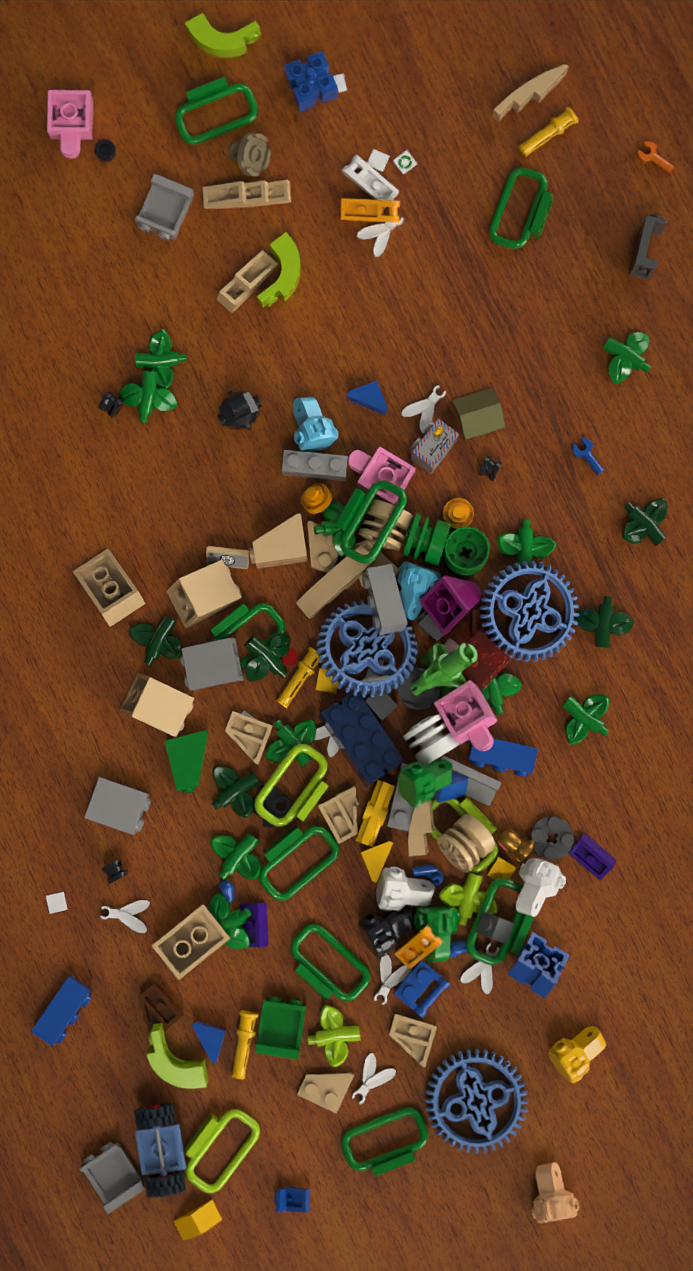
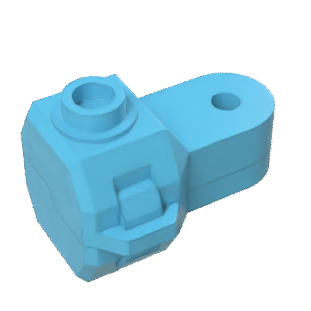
(314, 429)
(415, 583)

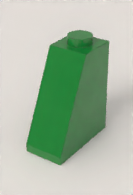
(187, 759)

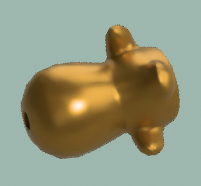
(512, 843)

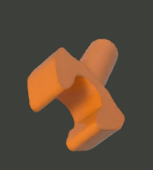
(653, 157)

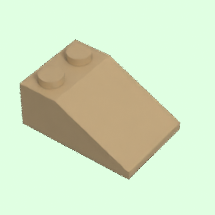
(109, 587)
(191, 942)

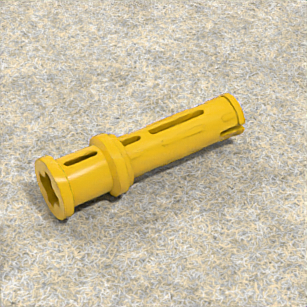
(555, 127)
(305, 668)
(245, 1034)

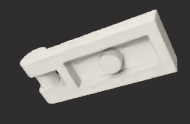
(370, 180)

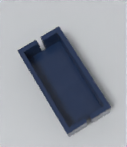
(361, 738)

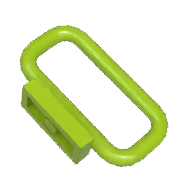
(306, 799)
(469, 807)
(205, 1137)

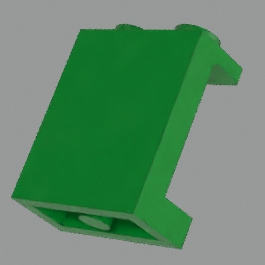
(280, 1027)

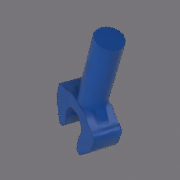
(587, 455)

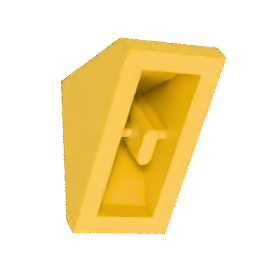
(375, 859)
(198, 1220)

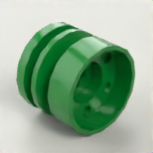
(426, 539)
(470, 541)

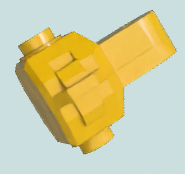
(574, 1056)

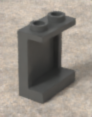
(642, 266)

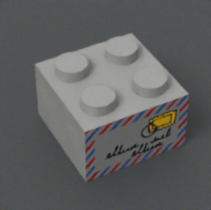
(434, 446)

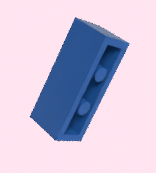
(505, 756)
(62, 1011)

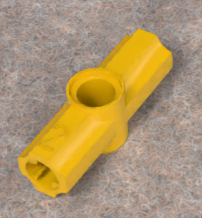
(375, 813)

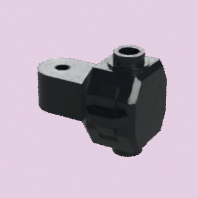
(239, 410)
(381, 931)

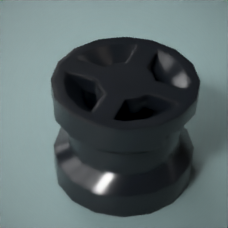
(111, 404)
(487, 468)
(114, 871)

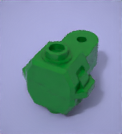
(419, 782)
(443, 922)

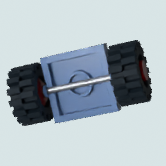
(160, 1150)

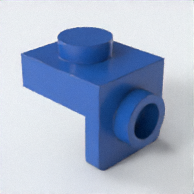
(292, 1199)

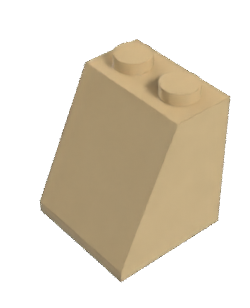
(280, 545)
(203, 593)
(157, 704)

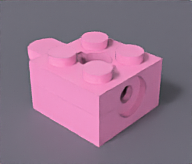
(70, 119)
(381, 467)
(468, 715)

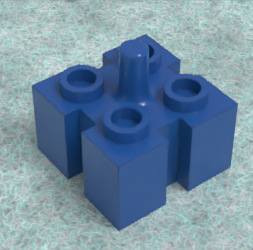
(311, 81)
(538, 965)

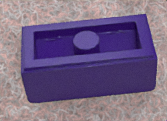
(592, 856)
(257, 924)

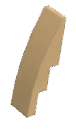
(535, 88)
(246, 194)
(332, 584)

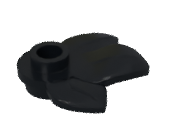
(270, 804)

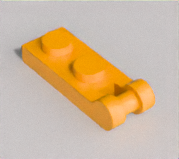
(369, 210)
(418, 947)

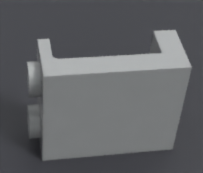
(164, 208)
(211, 664)
(118, 806)
(113, 1176)

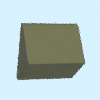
(479, 413)

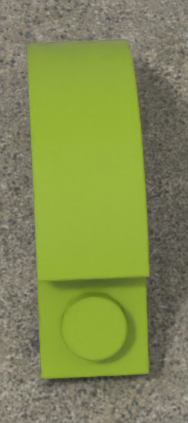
(221, 44)
(288, 256)
(171, 1069)

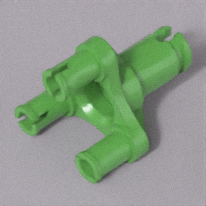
(444, 668)

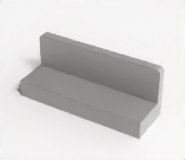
(479, 785)

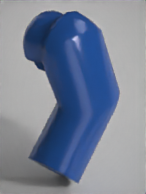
(430, 872)
(227, 890)
(459, 947)

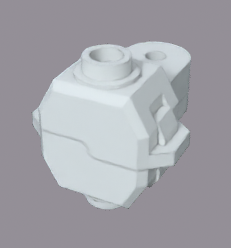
(540, 881)
(397, 890)

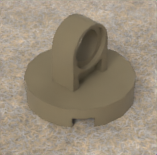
(252, 154)

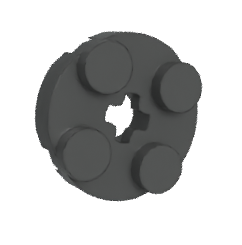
(417, 702)
(564, 837)

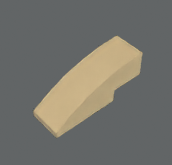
(246, 281)
(421, 824)

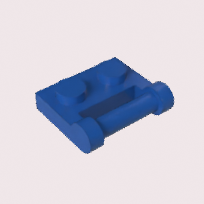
(415, 984)

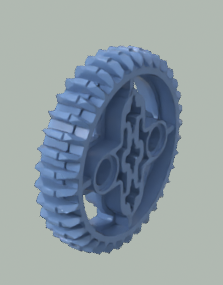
(536, 604)
(366, 658)
(464, 1114)

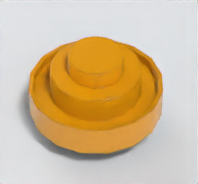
(316, 498)
(458, 513)

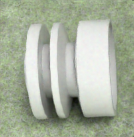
(430, 739)

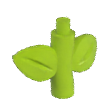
(466, 897)
(334, 1035)

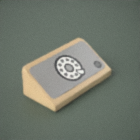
(231, 557)

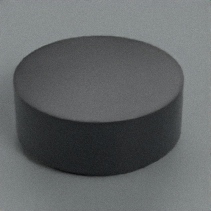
(105, 150)

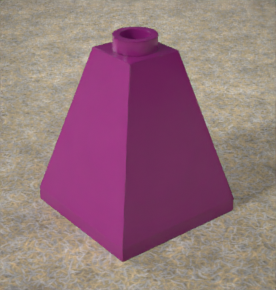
(450, 601)

